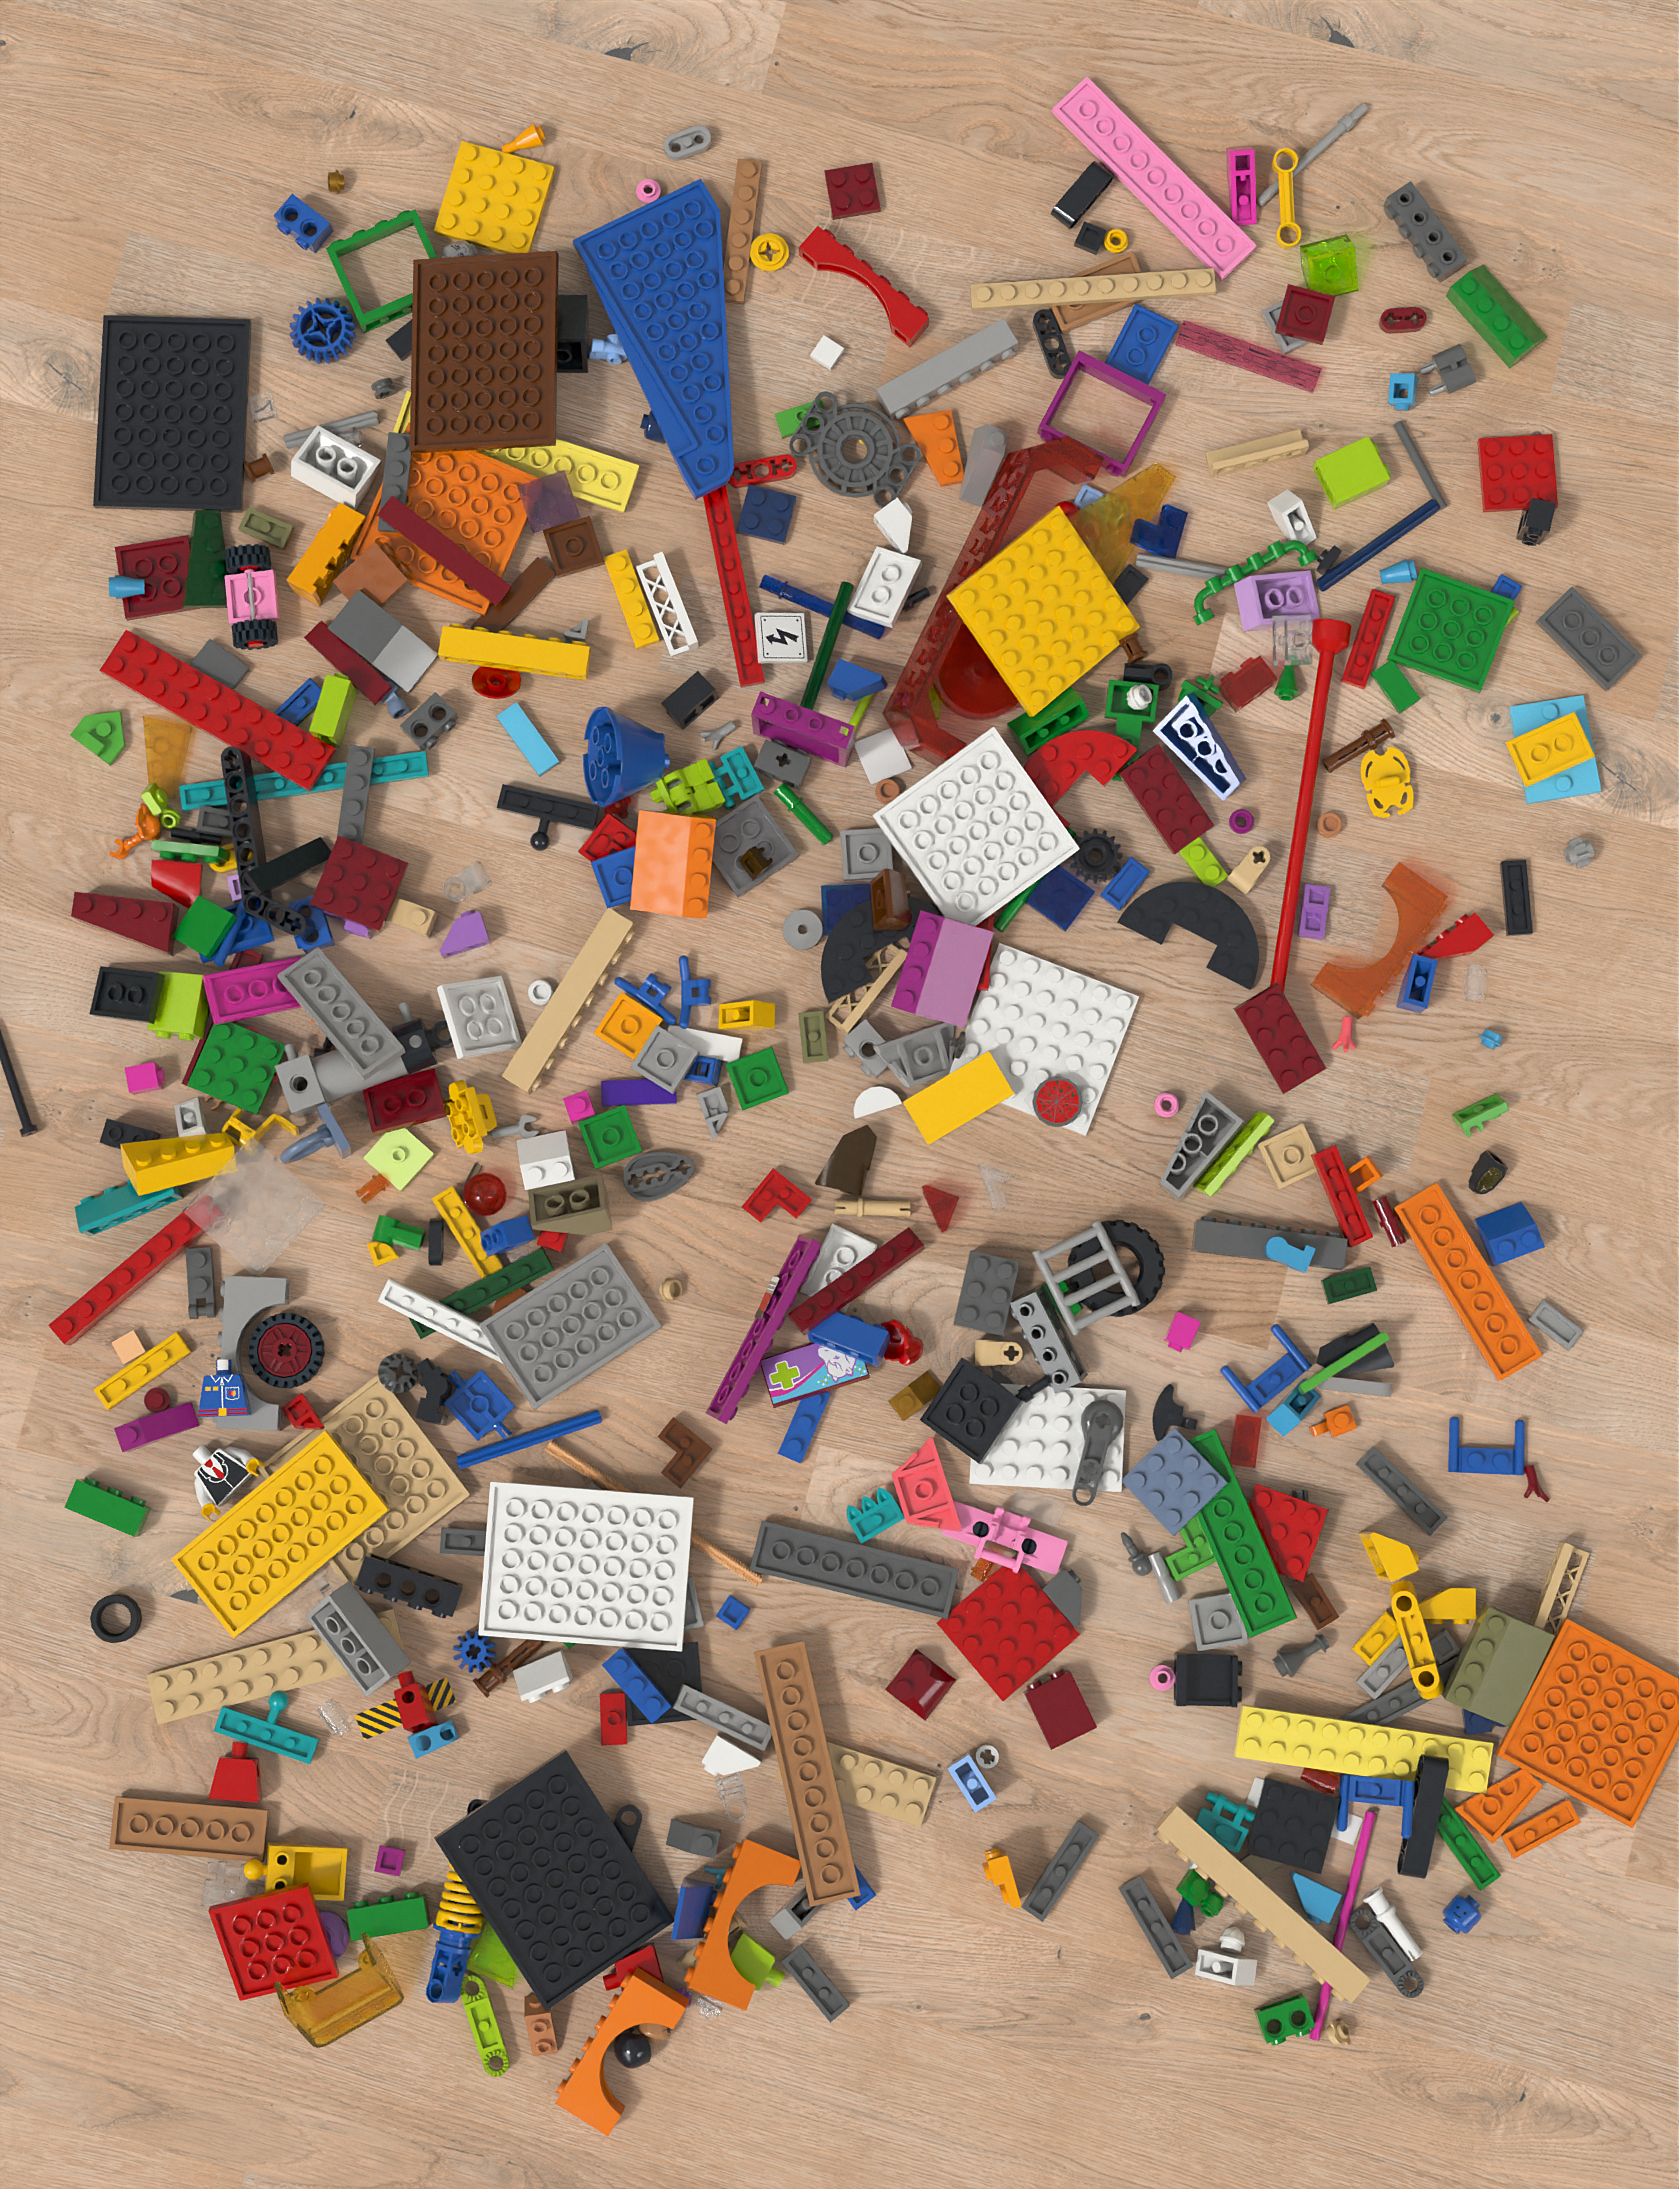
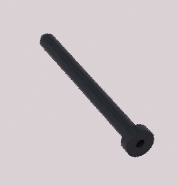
(27, 1127)

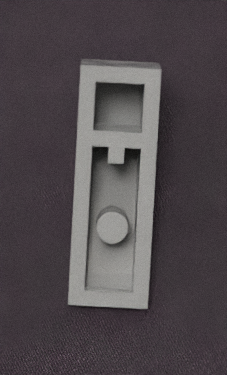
(982, 463)

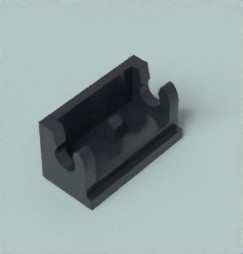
(690, 700)

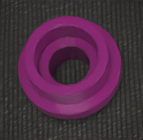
(1246, 815)

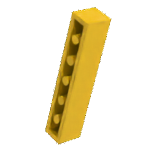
(514, 652)

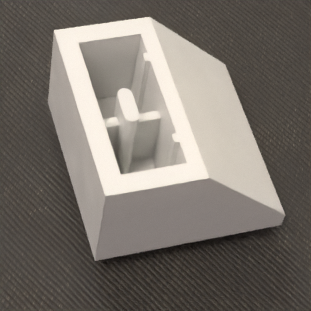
(542, 1675)

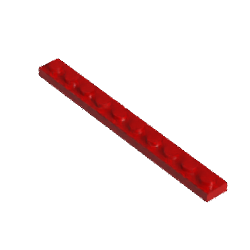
(733, 587)

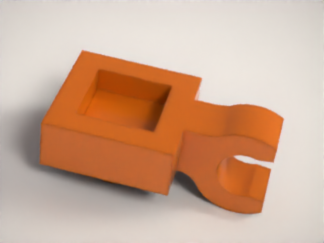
(1336, 1421)

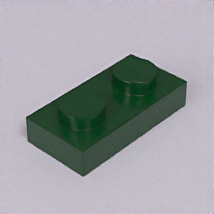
(1348, 1285)

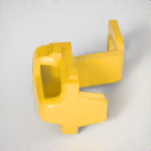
(246, 1133)

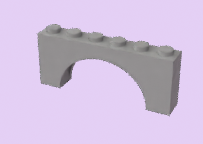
(243, 1302)

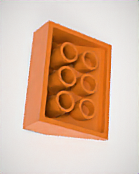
(673, 863)

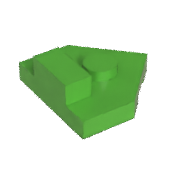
(102, 735)

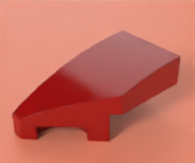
(302, 1414)

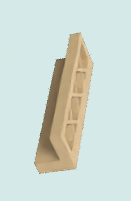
(1256, 453)
(872, 994)
(1551, 1586)

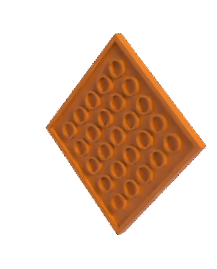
(470, 503)
(1596, 1723)

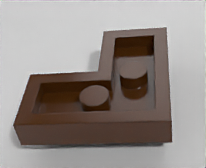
(689, 1448)

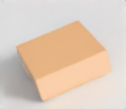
(129, 1347)

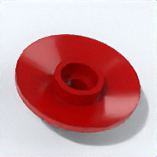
(496, 682)

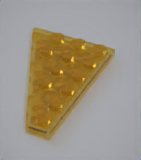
(1109, 520)

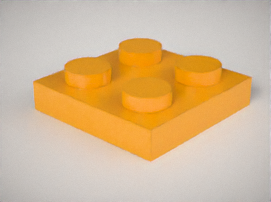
(627, 1026)

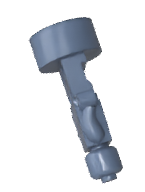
(396, 706)

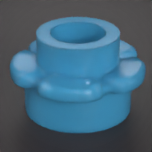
(1490, 1039)

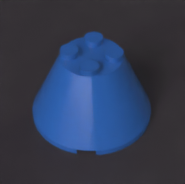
(620, 756)

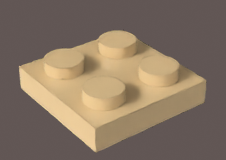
(1289, 1156)

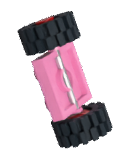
(251, 597)

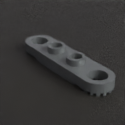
(1386, 1953)

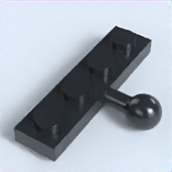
(547, 809)

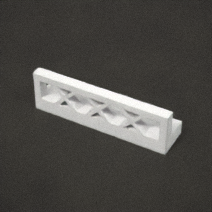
(676, 602)

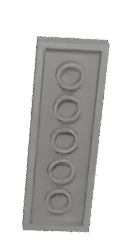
(341, 1013)

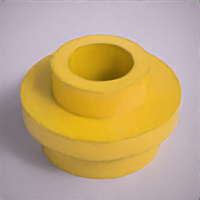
(1119, 235)

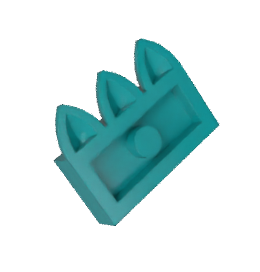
(874, 1517)

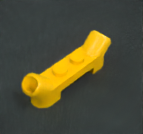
(1415, 1640)

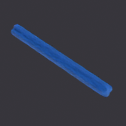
(528, 1439)

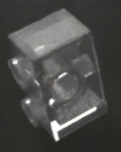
(1292, 640)

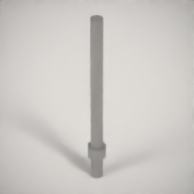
(1344, 124)

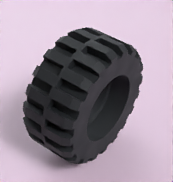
(1150, 1266)

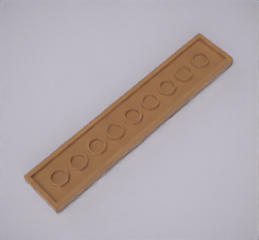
(807, 1773)

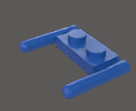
(1274, 1378)
(1486, 1459)
(1376, 1791)

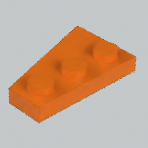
(938, 443)
(1500, 1805)

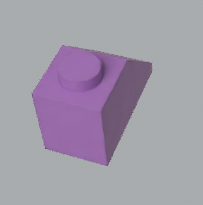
(465, 934)

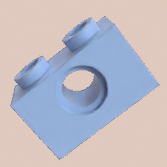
(971, 1782)

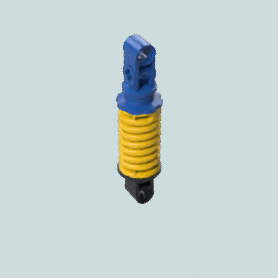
(457, 1928)

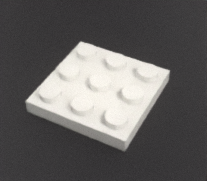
(479, 1017)

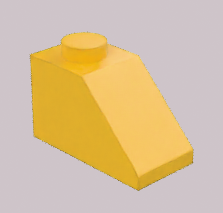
(747, 1015)

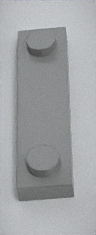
(723, 1717)

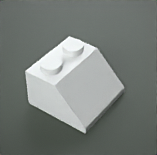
(545, 1160)

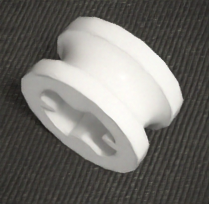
(980, 1760)

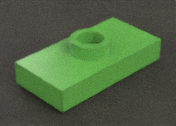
(790, 419)

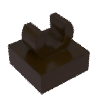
(754, 862)

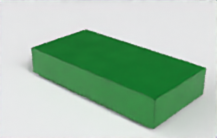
(1395, 686)

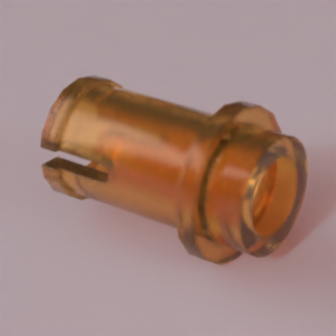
(374, 1186)
(981, 1569)

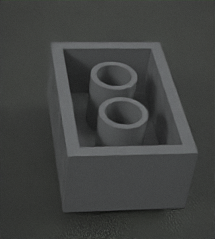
(986, 1293)

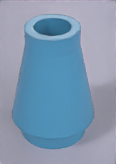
(1399, 573)
(125, 586)

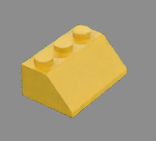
(1389, 1557)

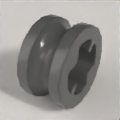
(383, 388)

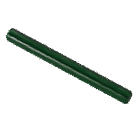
(827, 645)

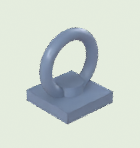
(326, 1134)

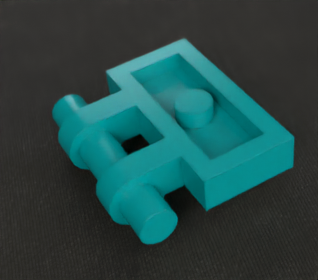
(741, 774)
(1225, 1832)

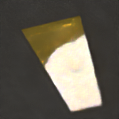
(165, 752)

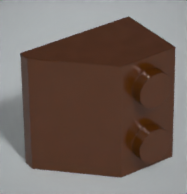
(890, 901)

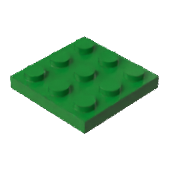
(237, 1066)

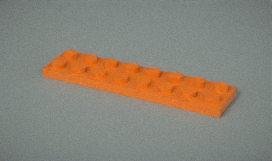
(1467, 1282)

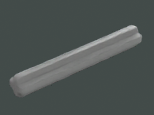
(359, 421)
(1179, 566)

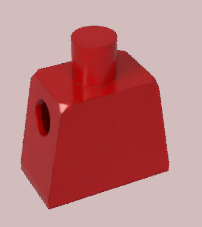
(416, 1714)
(237, 1776)
(643, 1958)

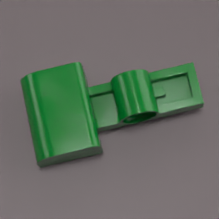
(1128, 719)

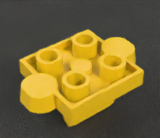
(468, 1116)

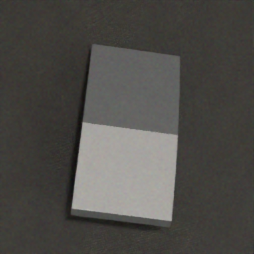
(383, 641)

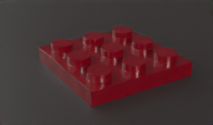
(164, 573)
(359, 884)

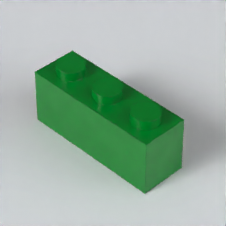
(1050, 722)
(108, 1506)
(388, 1916)

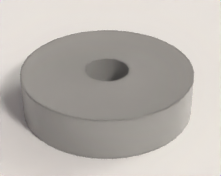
(802, 941)

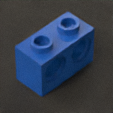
(306, 220)
(321, 926)
(506, 1236)

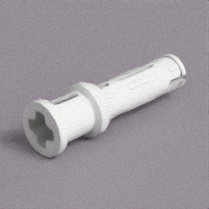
(1386, 1913)

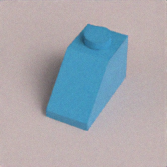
(1292, 1409)
(1315, 1898)

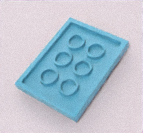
(1570, 783)

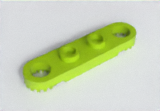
(484, 2025)

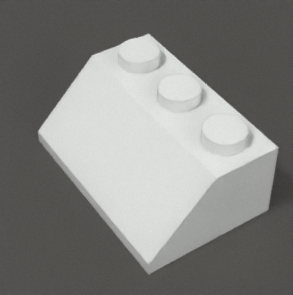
(335, 467)

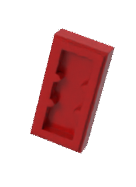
(613, 1719)

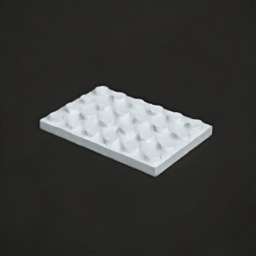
(1047, 1442)

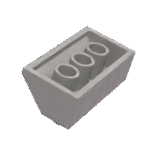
(357, 1638)

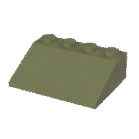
(1497, 1665)

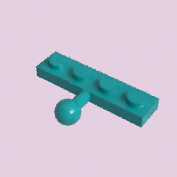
(267, 1733)

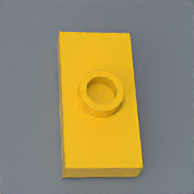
(1377, 1638)

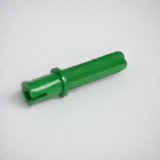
(803, 813)

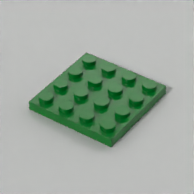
(1450, 630)

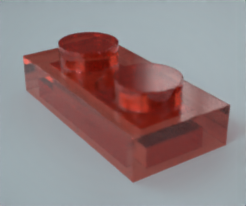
(1245, 1441)

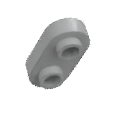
(686, 141)

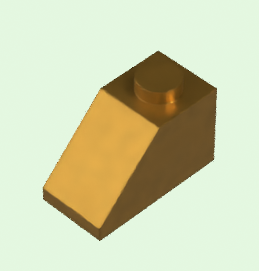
(914, 1396)

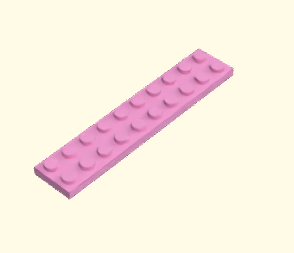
(1154, 179)

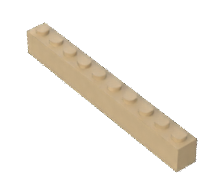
(1262, 1903)

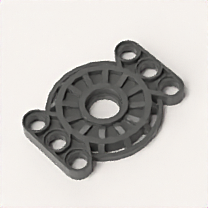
(829, 444)

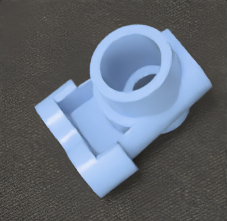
(609, 349)

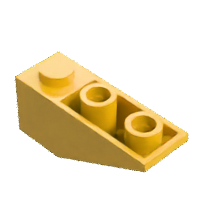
(1450, 1603)

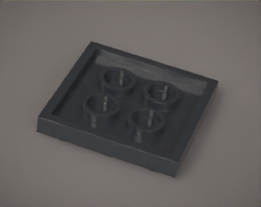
(971, 1410)
(668, 1672)
(1292, 1825)

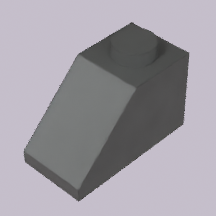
(1066, 1595)
(693, 1838)

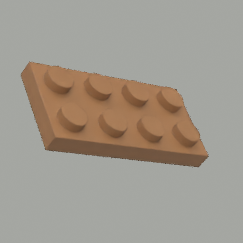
(1073, 316)

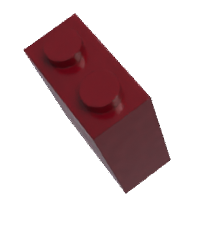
(1059, 1708)

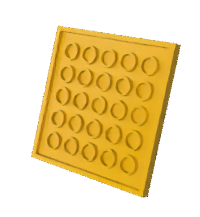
(1043, 611)

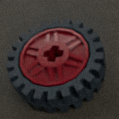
(291, 1331)

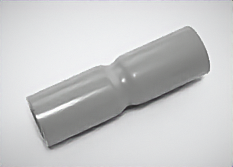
(1164, 1579)

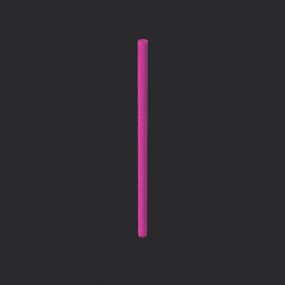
(1344, 1917)

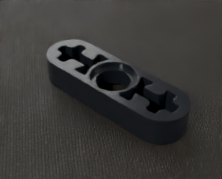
(1052, 325)

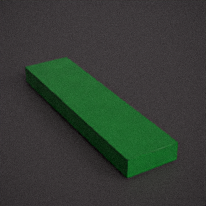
(1465, 1847)

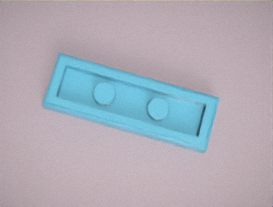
(527, 739)

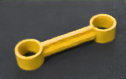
(1286, 198)

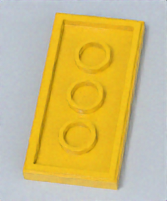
(958, 1097)

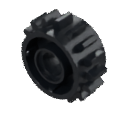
(1101, 844)

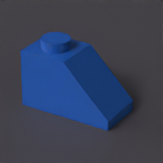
(854, 682)
(1417, 984)

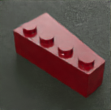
(129, 918)

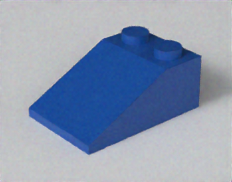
(692, 1909)

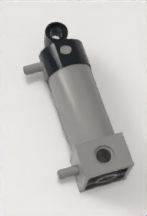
(333, 1077)

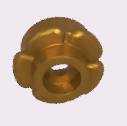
(335, 182)

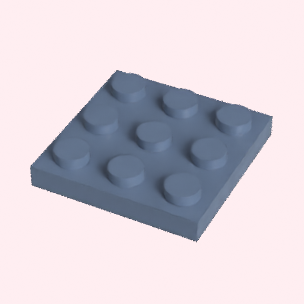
(1174, 1481)

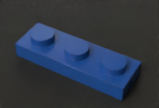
(803, 1427)

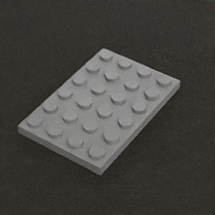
(570, 1326)

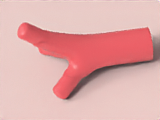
(1345, 1035)

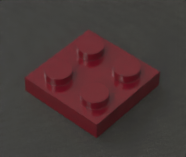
(852, 191)
(1305, 314)

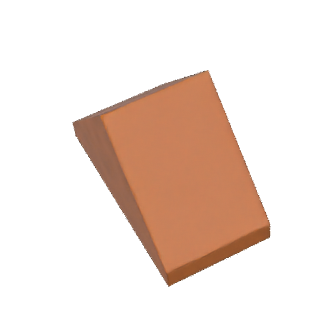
(1363, 1174)

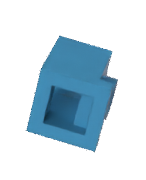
(1399, 383)

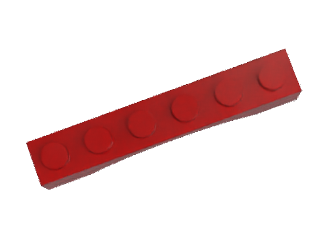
(827, 254)

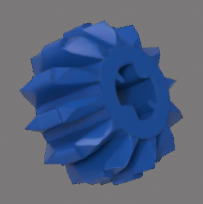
(482, 1656)

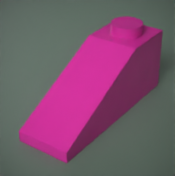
(1241, 184)

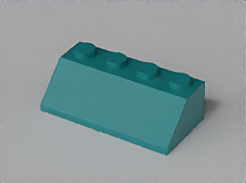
(120, 1206)

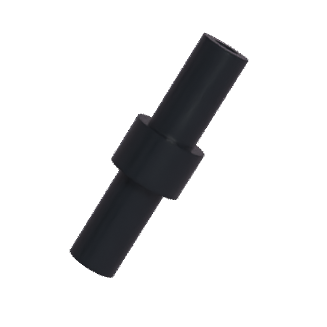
(915, 598)
(195, 837)
(1027, 1393)

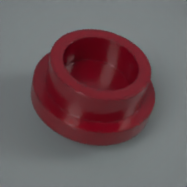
(157, 1400)

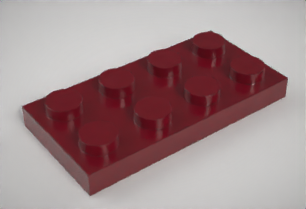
(1165, 799)
(1279, 1038)

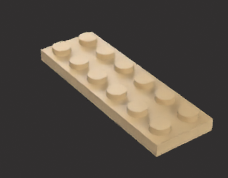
(879, 1784)

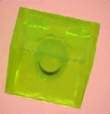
(1330, 266)

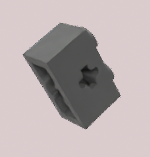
(791, 774)

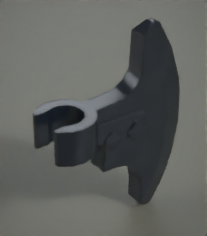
(1169, 1414)

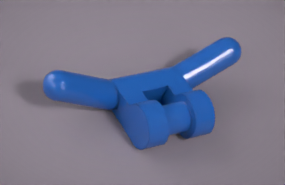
(686, 992)
(641, 994)

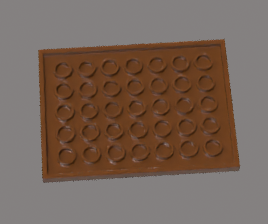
(484, 352)

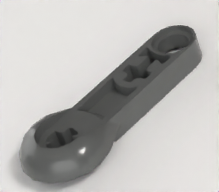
(1096, 1443)

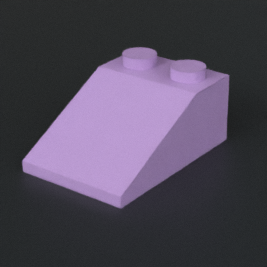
(1275, 595)

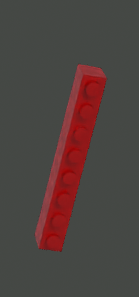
(126, 1279)

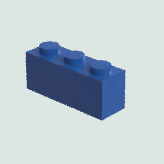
(852, 1338)
(637, 1685)

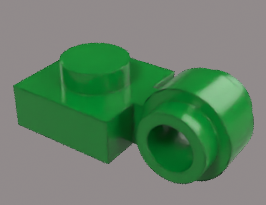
(1195, 1889)

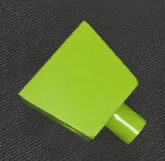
(755, 1962)

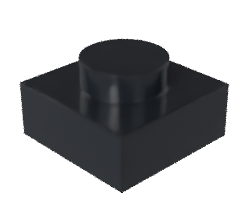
(1090, 238)
(1327, 559)

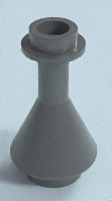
(1290, 1660)

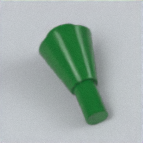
(1287, 684)

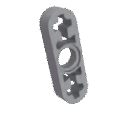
(1357, 1386)

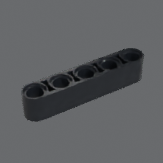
(1428, 1797)

